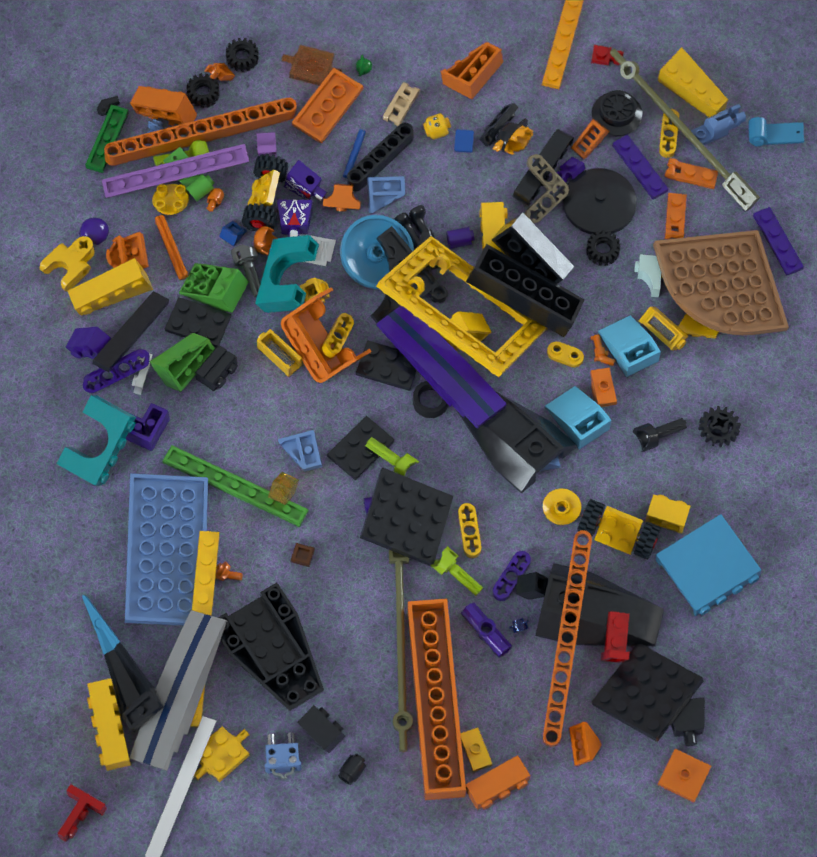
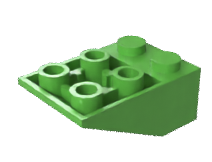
(215, 286)

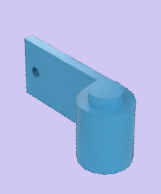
(781, 133)

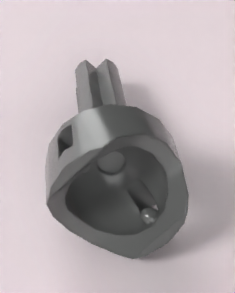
(246, 259)

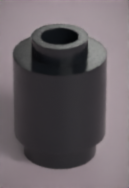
(352, 769)

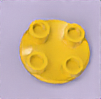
(170, 198)

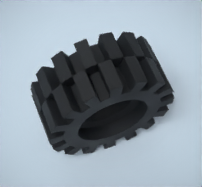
(246, 63)
(201, 81)
(600, 257)

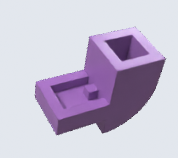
(266, 144)

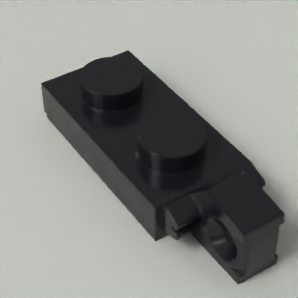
(506, 114)

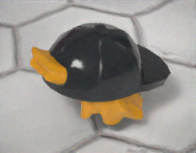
(513, 137)

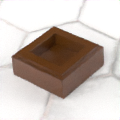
(302, 554)

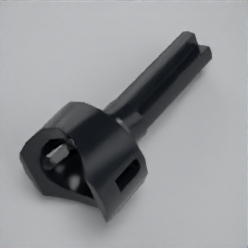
(650, 436)

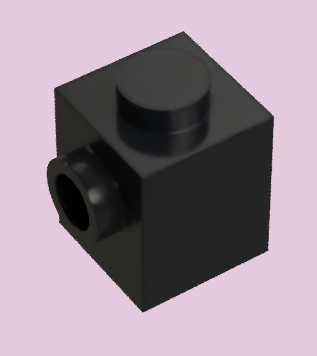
(531, 585)

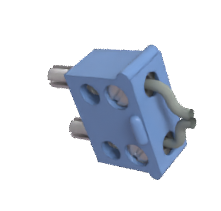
(283, 758)

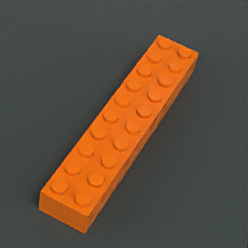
(436, 699)

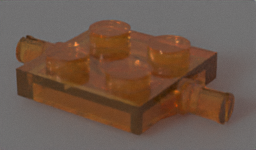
(310, 65)

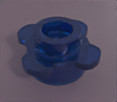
(519, 625)

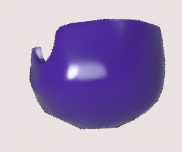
(95, 229)

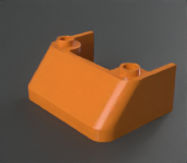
(308, 336)

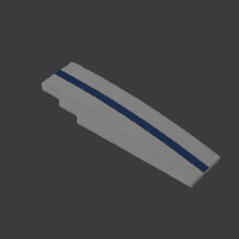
(179, 690)

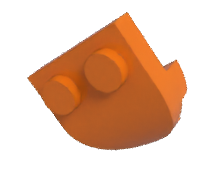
(126, 249)

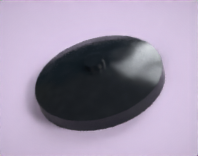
(600, 201)

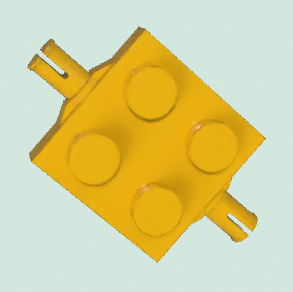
(222, 754)

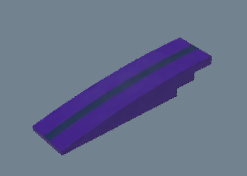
(442, 366)

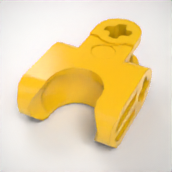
(71, 258)

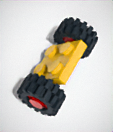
(270, 172)
(619, 529)

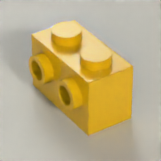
(667, 513)

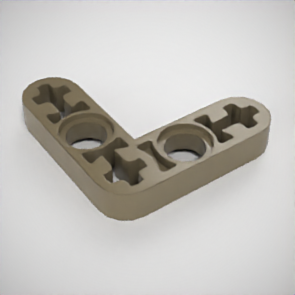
(550, 186)

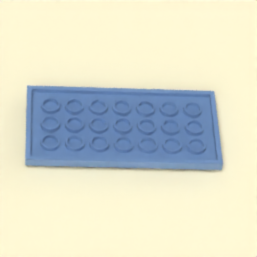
(163, 546)

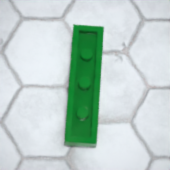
(108, 133)

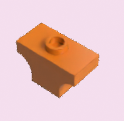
(342, 198)
(603, 387)

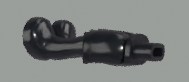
(416, 216)

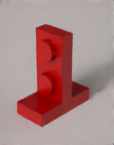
(616, 638)
(79, 812)

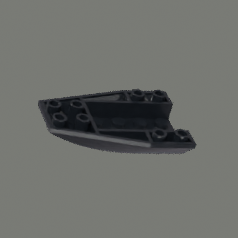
(520, 443)
(598, 599)
(273, 648)

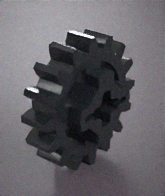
(716, 433)

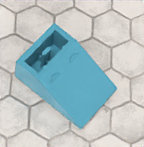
(630, 345)
(579, 416)

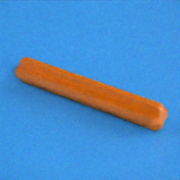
(171, 247)

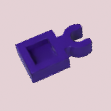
(571, 169)

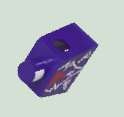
(304, 182)
(294, 216)

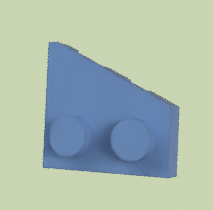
(384, 191)
(303, 450)

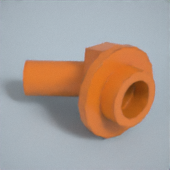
(223, 572)

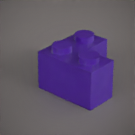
(87, 342)
(150, 427)

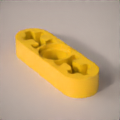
(664, 139)
(343, 331)
(462, 518)

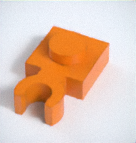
(220, 71)

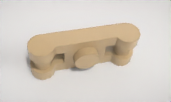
(401, 103)

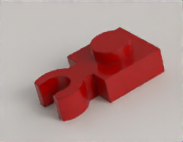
(602, 55)

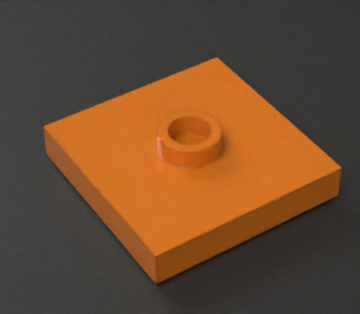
(684, 775)

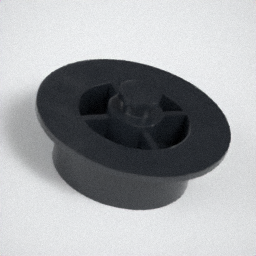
(617, 112)

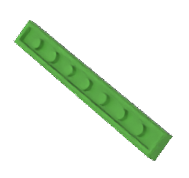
(234, 485)

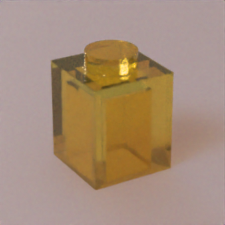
(283, 488)

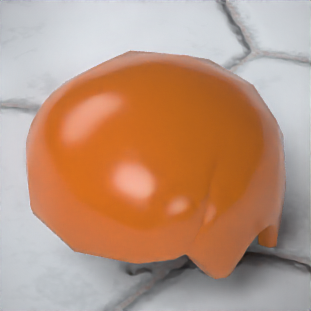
(263, 240)

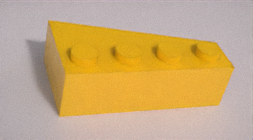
(692, 84)
(492, 221)
(110, 287)
(108, 725)

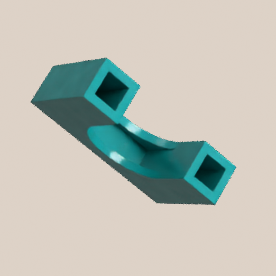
(283, 254)
(118, 425)

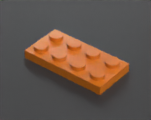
(327, 105)

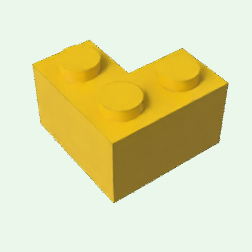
(472, 323)

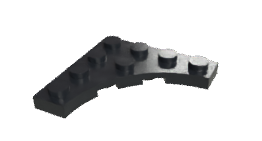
(396, 251)

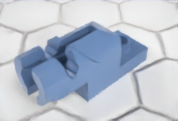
(719, 125)

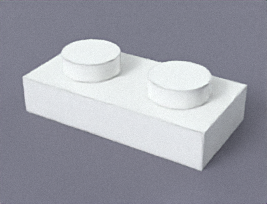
(139, 380)

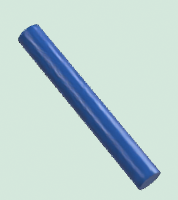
(354, 153)

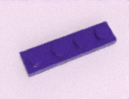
(640, 167)
(778, 241)

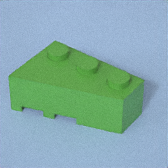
(181, 361)

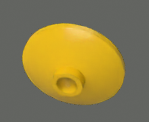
(561, 498)

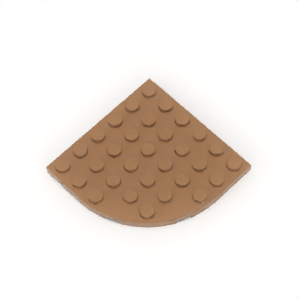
(723, 282)

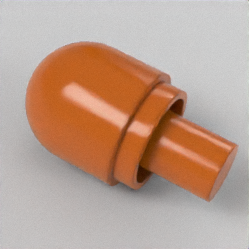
(214, 197)

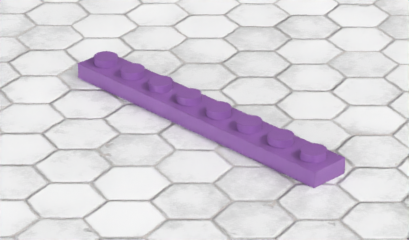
(175, 170)

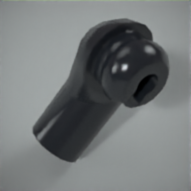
(105, 104)

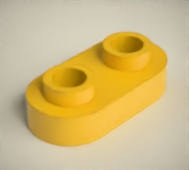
(565, 354)

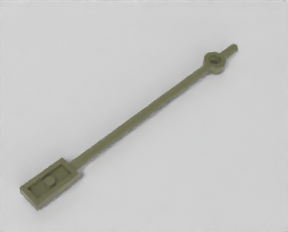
(734, 182)
(402, 714)

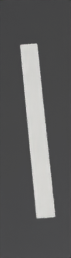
(180, 787)

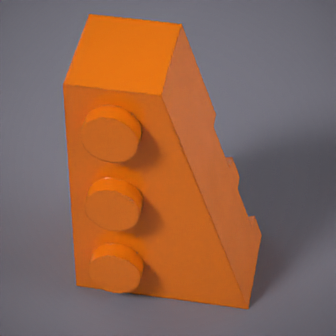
(473, 71)
(163, 104)

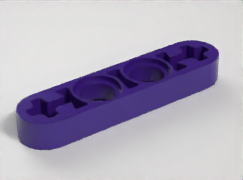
(118, 374)

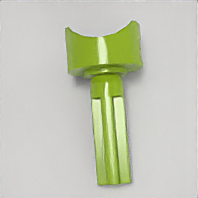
(401, 464)
(447, 563)

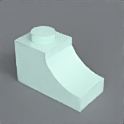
(650, 272)

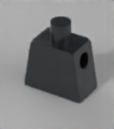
(690, 721)

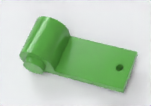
(197, 185)

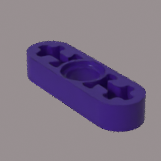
(514, 561)

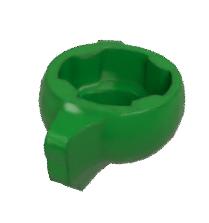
(363, 66)

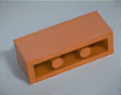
(498, 783)

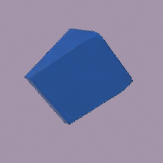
(464, 141)
(232, 233)

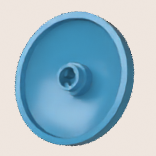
(362, 253)

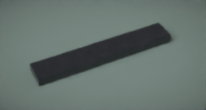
(130, 331)

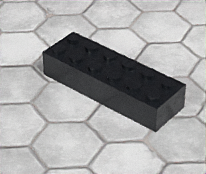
(525, 290)

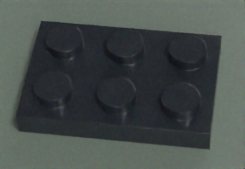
(196, 318)
(386, 366)
(351, 451)

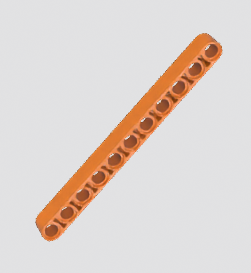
(191, 130)
(570, 628)

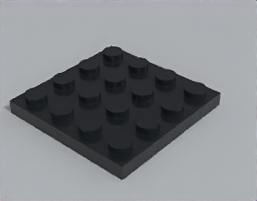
(406, 517)
(647, 692)

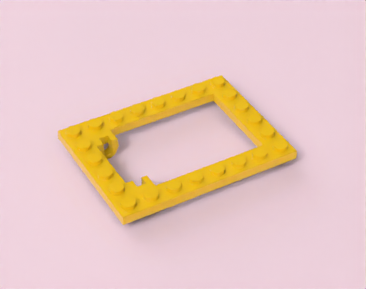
(399, 287)

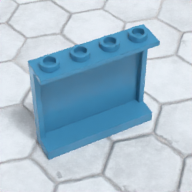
(709, 565)

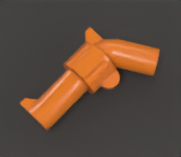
(600, 353)

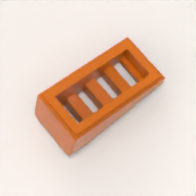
(585, 135)

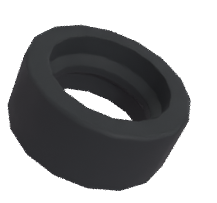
(422, 410)

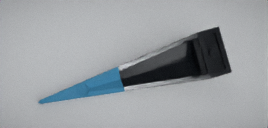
(133, 690)

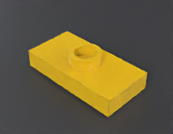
(475, 749)

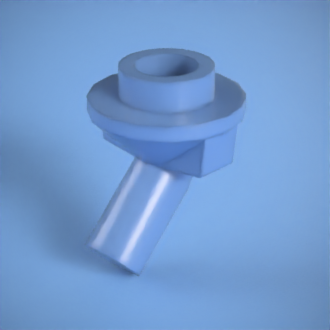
(155, 125)

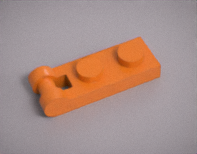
(691, 174)
(675, 215)

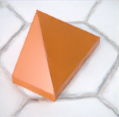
(584, 743)

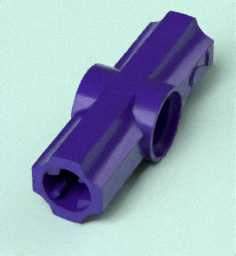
(479, 620)

